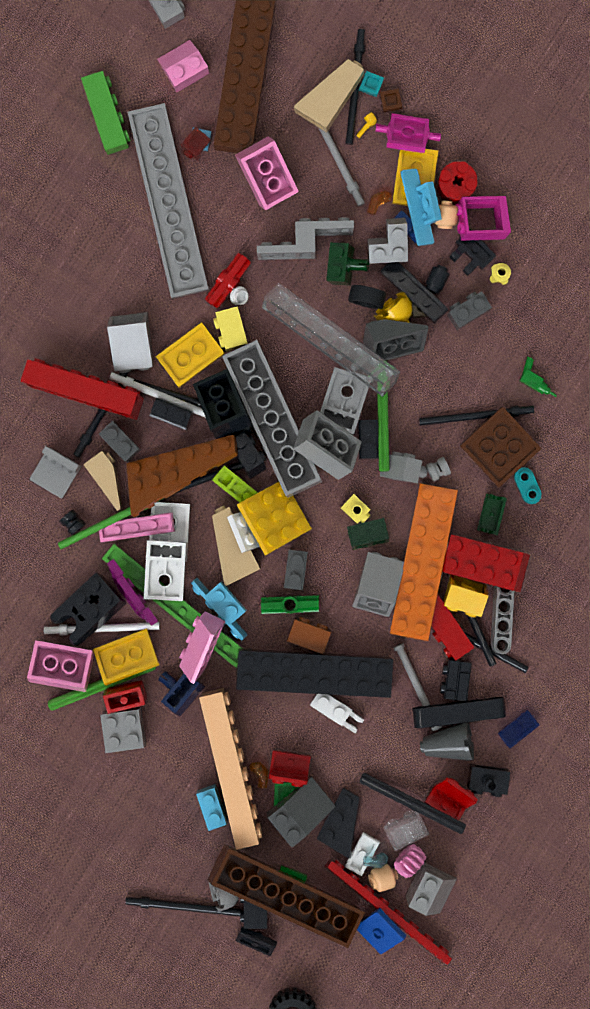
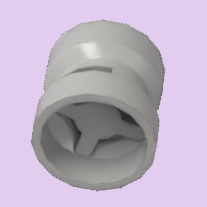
(434, 471)

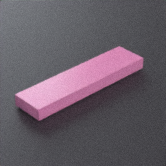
(138, 527)

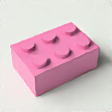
(266, 173)
(60, 666)

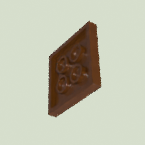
(500, 446)

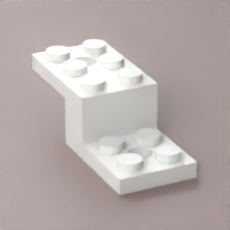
(167, 555)

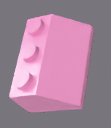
(201, 645)

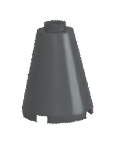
(450, 743)

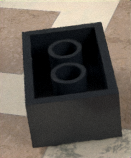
(222, 404)

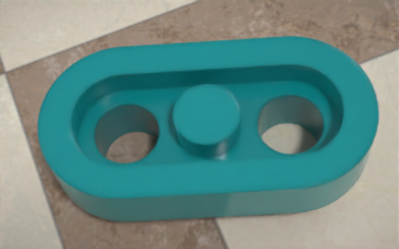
(526, 486)

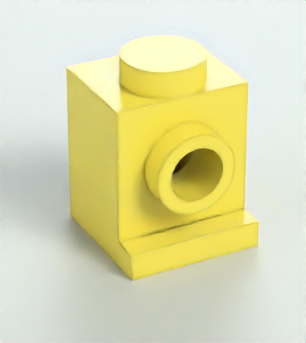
(348, 508)

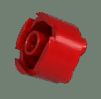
(460, 172)

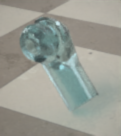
(377, 861)

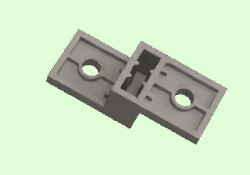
(305, 239)
(341, 409)

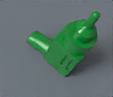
(533, 380)

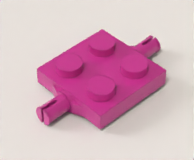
(408, 133)

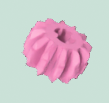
(409, 861)

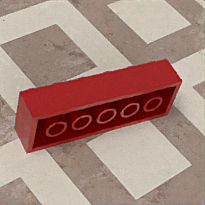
(81, 389)

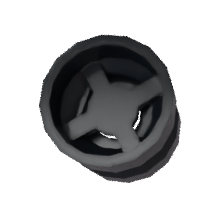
(75, 526)

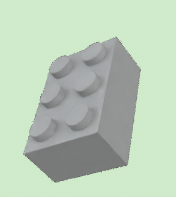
(327, 445)

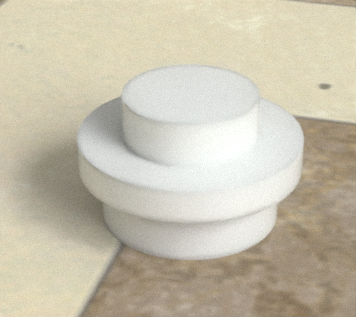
(239, 295)

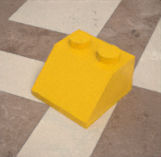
(466, 596)

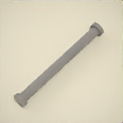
(413, 677)

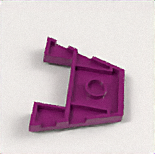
(126, 588)

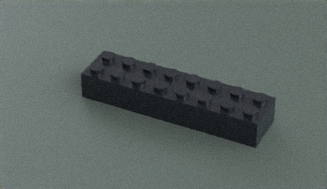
(314, 673)

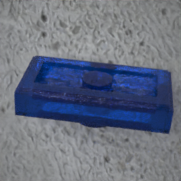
(518, 729)

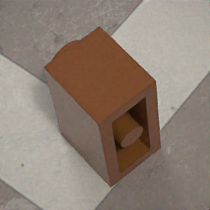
(309, 635)

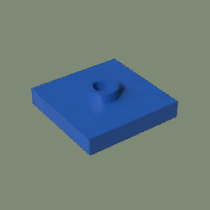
(380, 931)

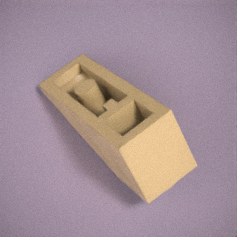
(105, 474)

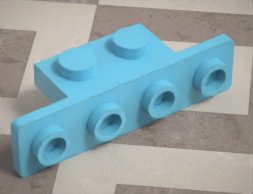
(422, 205)
(224, 604)

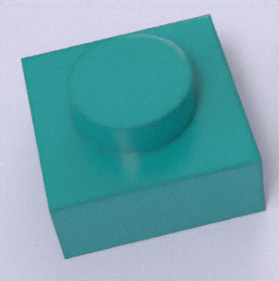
(371, 84)

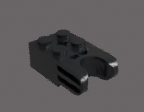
(84, 610)

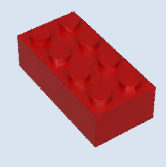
(485, 563)

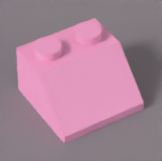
(183, 65)

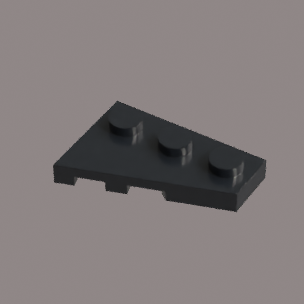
(341, 823)

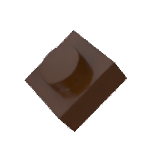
(390, 100)

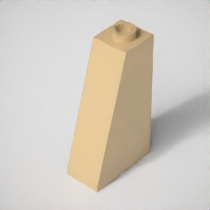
(328, 98)
(233, 562)

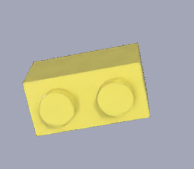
(231, 329)

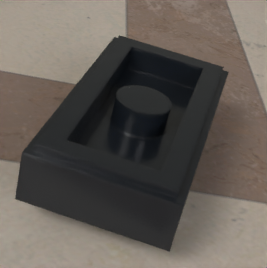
(256, 941)

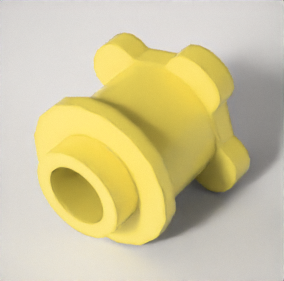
(498, 278)

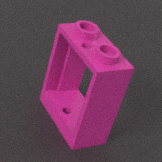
(501, 215)

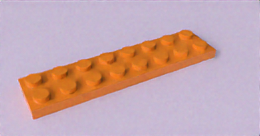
(424, 562)

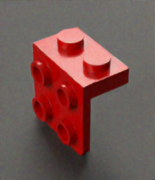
(289, 768)
(450, 798)

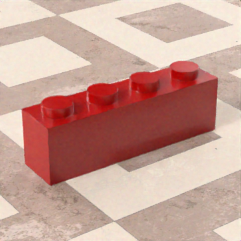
(449, 632)

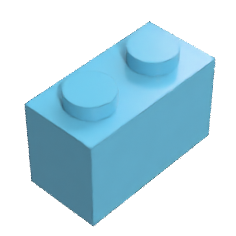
(212, 807)

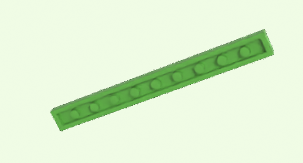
(178, 609)

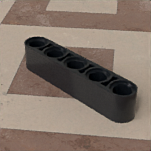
(459, 712)

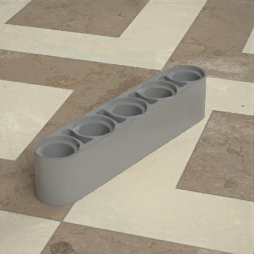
(506, 616)

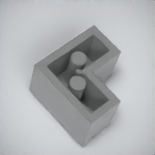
(392, 248)

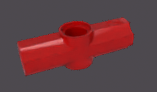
(228, 280)

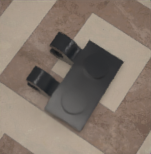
(476, 251)

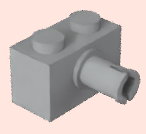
(168, 11)
(404, 468)

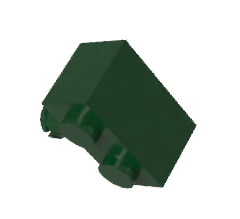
(342, 263)

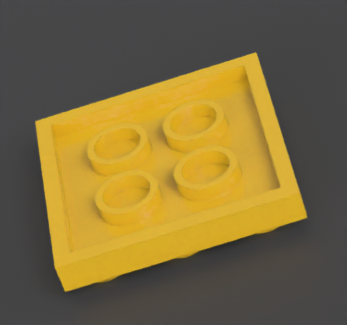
(273, 518)

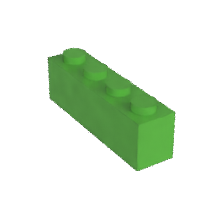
(105, 112)

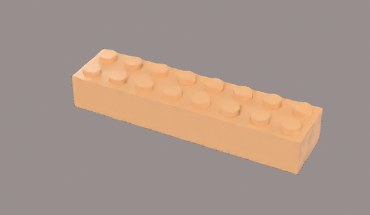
(230, 770)

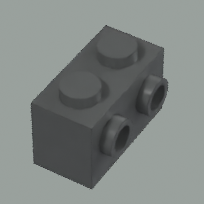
(469, 310)

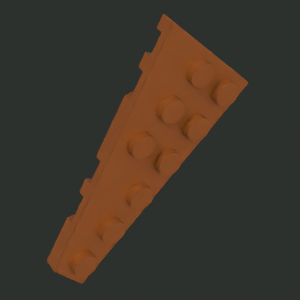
(172, 471)

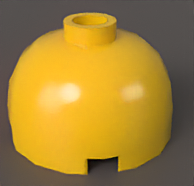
(396, 309)

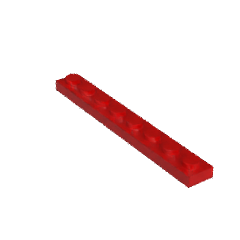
(396, 916)

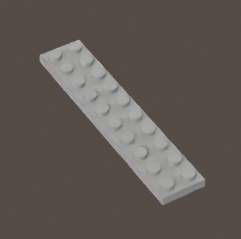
(168, 201)

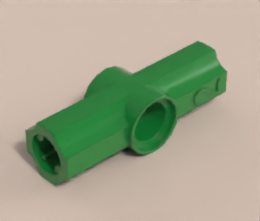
(276, 605)

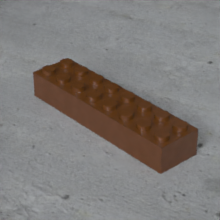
(244, 75)
(285, 896)

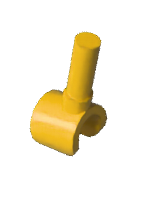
(371, 121)

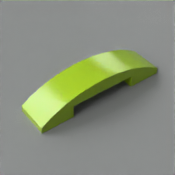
(233, 484)

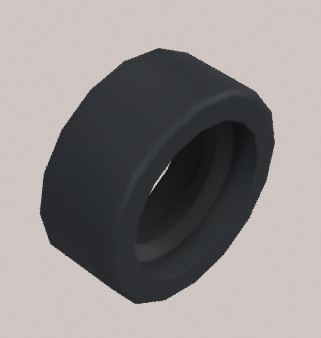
(367, 296)

